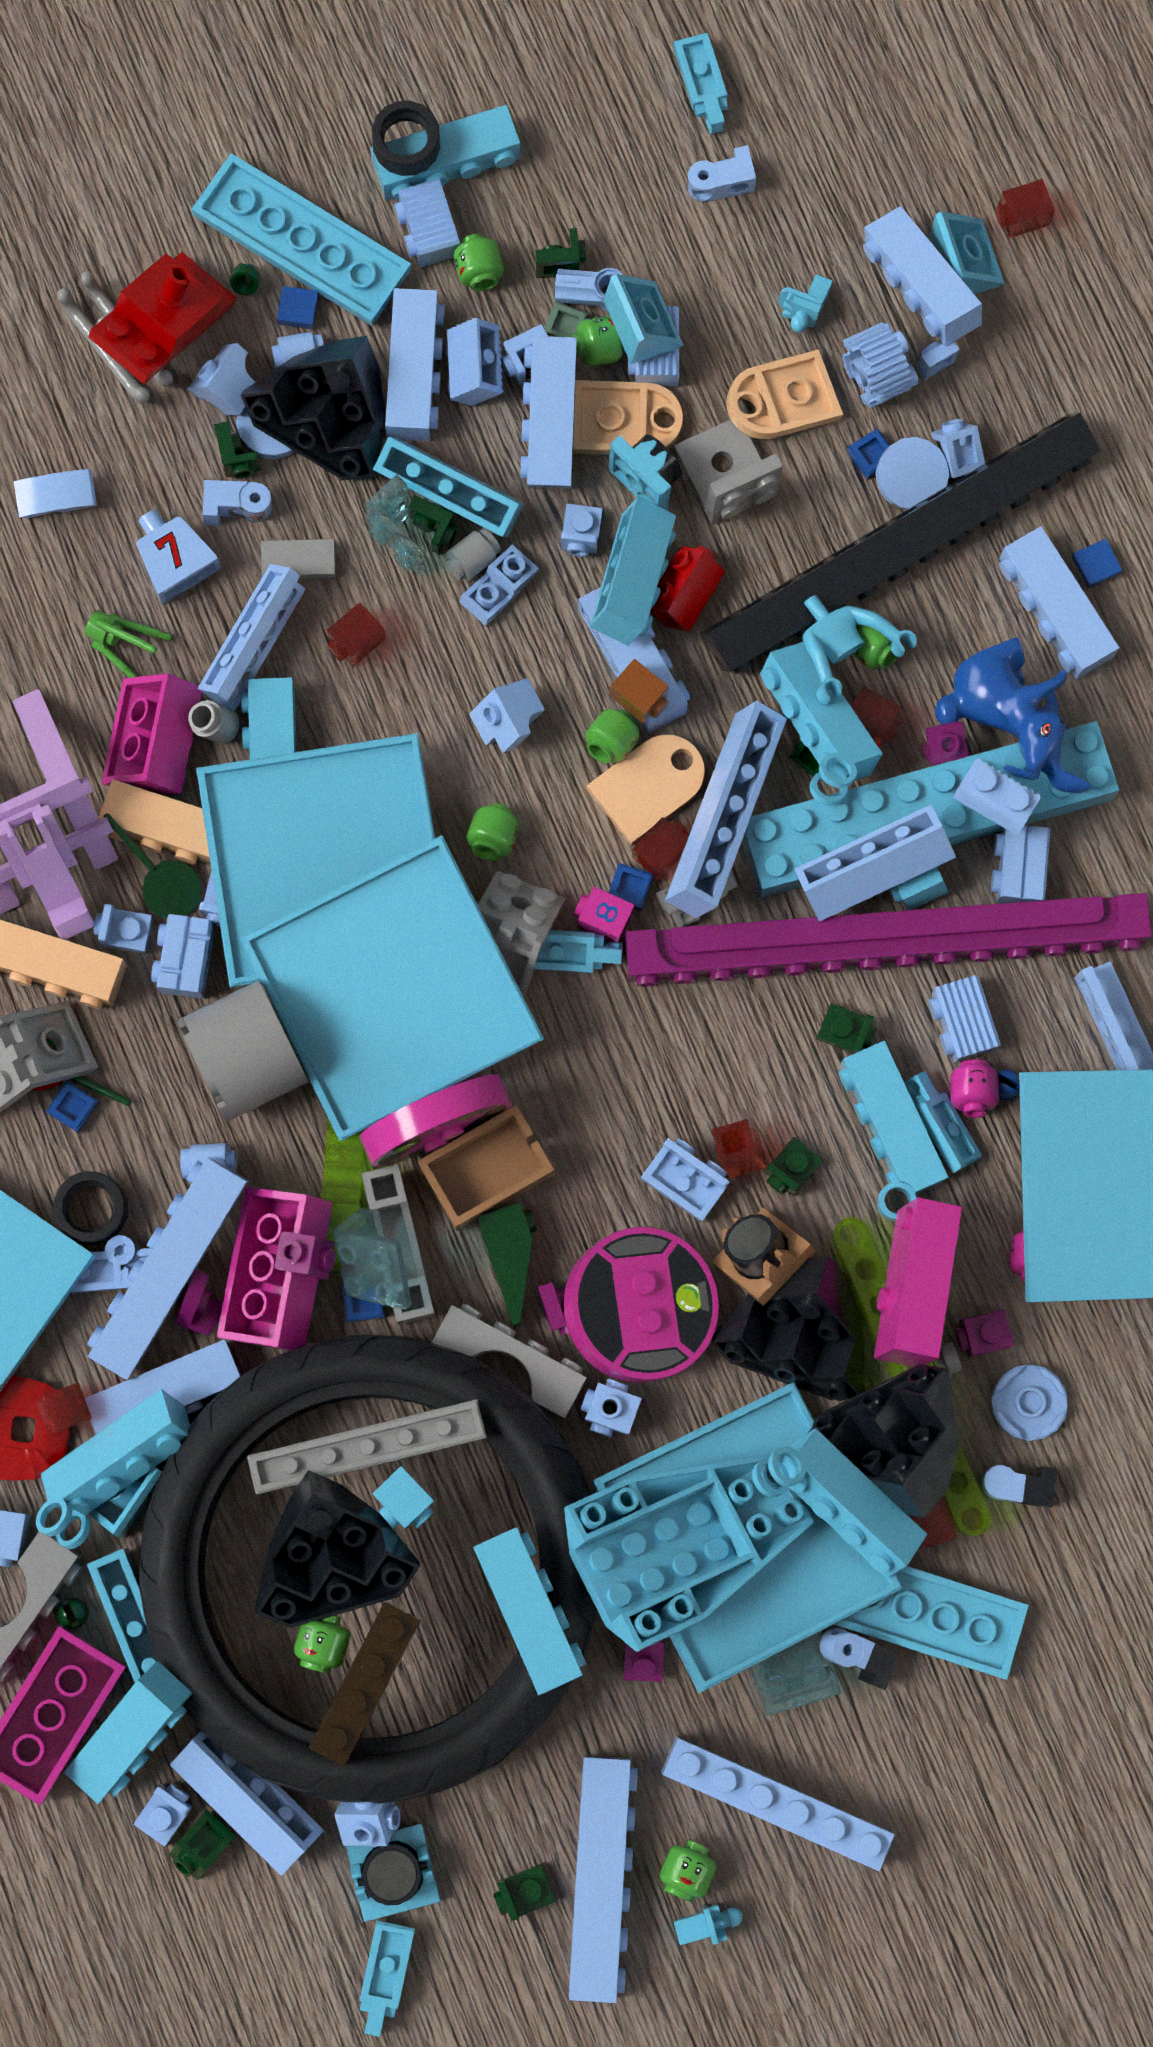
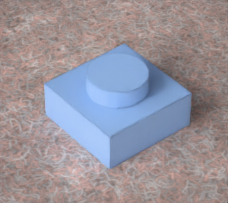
(936, 358)

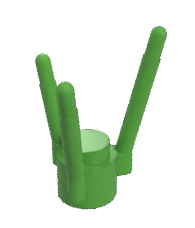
(108, 629)

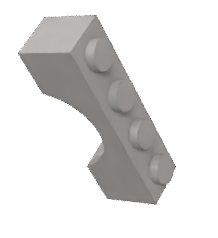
(393, 1220)
(553, 1383)
(46, 1570)

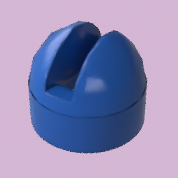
(1006, 1091)

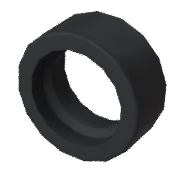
(400, 112)
(77, 1182)

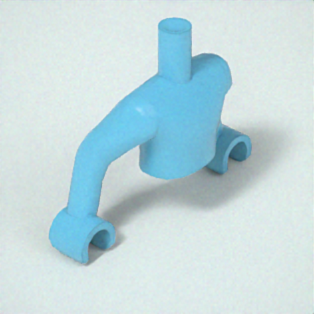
(836, 637)

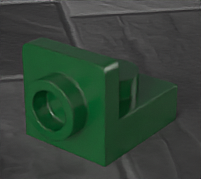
(556, 257)
(232, 456)
(432, 517)
(846, 1030)
(792, 1167)
(201, 1846)
(523, 1892)

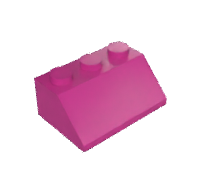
(152, 733)

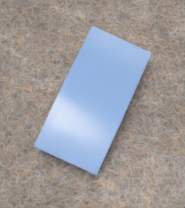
(55, 493)
(499, 585)

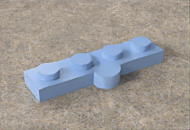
(112, 1266)

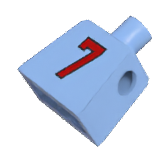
(174, 555)

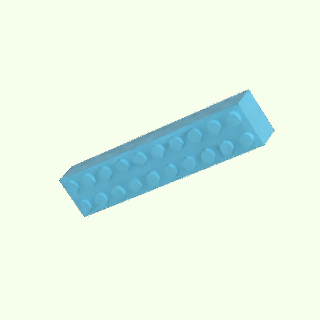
(807, 830)

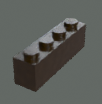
(364, 1684)

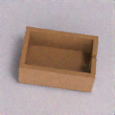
(486, 1168)

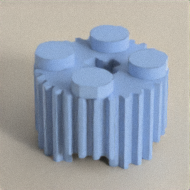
(879, 363)

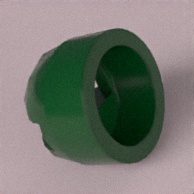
(237, 279)
(79, 1609)

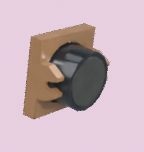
(761, 1253)

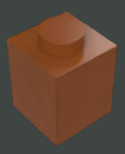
(640, 692)

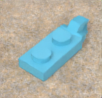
(702, 79)
(577, 952)
(943, 1123)
(385, 1973)

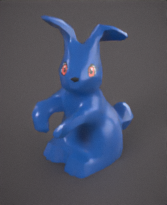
(993, 694)

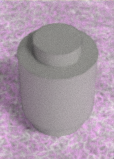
(472, 554)
(214, 722)

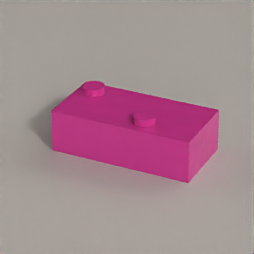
(917, 1283)
(259, 1301)
(54, 1712)

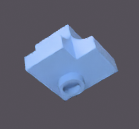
(224, 380)
(507, 714)

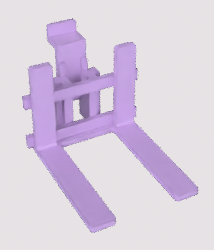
(48, 863)

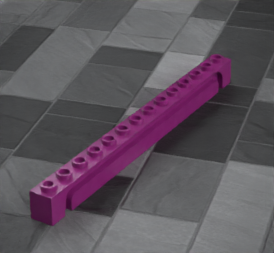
(887, 938)

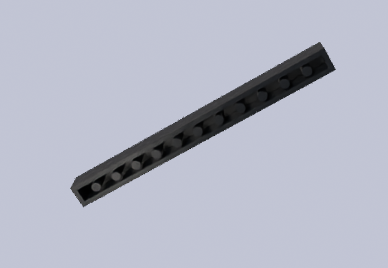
(901, 541)

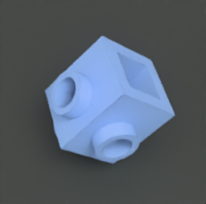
(625, 1405)
(367, 1823)

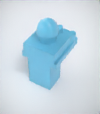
(802, 307)
(707, 1924)

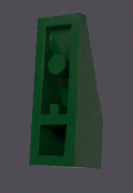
(509, 1246)

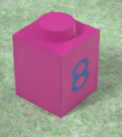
(604, 914)

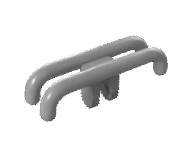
(138, 393)

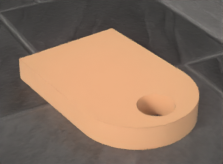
(786, 396)
(623, 409)
(648, 785)

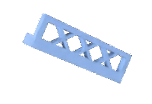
(252, 636)
(1114, 1018)

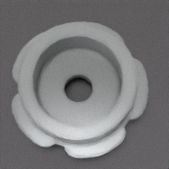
(949, 1358)

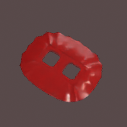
(25, 1459)

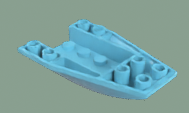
(677, 1544)

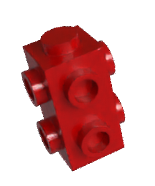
(686, 587)

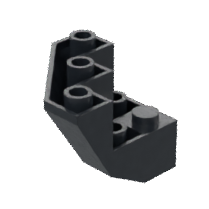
(325, 406)
(802, 1333)
(900, 1436)
(330, 1556)

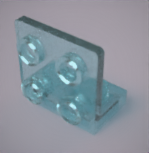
(384, 514)
(371, 1263)
(794, 1677)

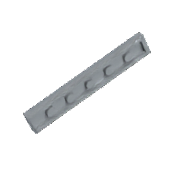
(367, 1446)

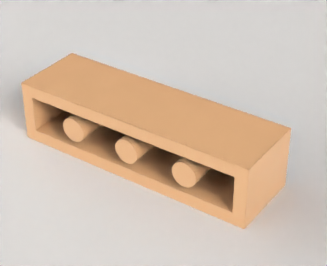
(158, 822)
(60, 965)

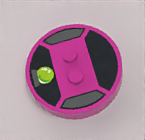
(434, 1120)
(641, 1305)

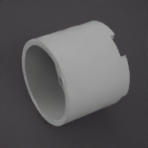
(242, 1051)

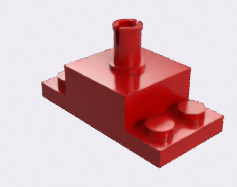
(161, 315)

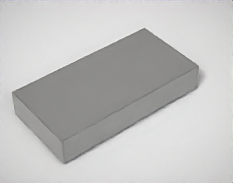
(306, 557)

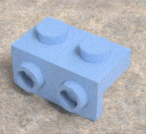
(686, 1179)

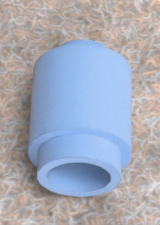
(294, 345)
(217, 1151)

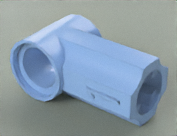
(583, 286)

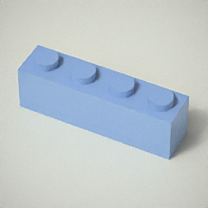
(922, 276)
(413, 364)
(551, 412)
(1058, 603)
(644, 651)
(875, 862)
(186, 1379)
(248, 1803)

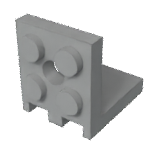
(736, 489)
(522, 930)
(28, 1059)

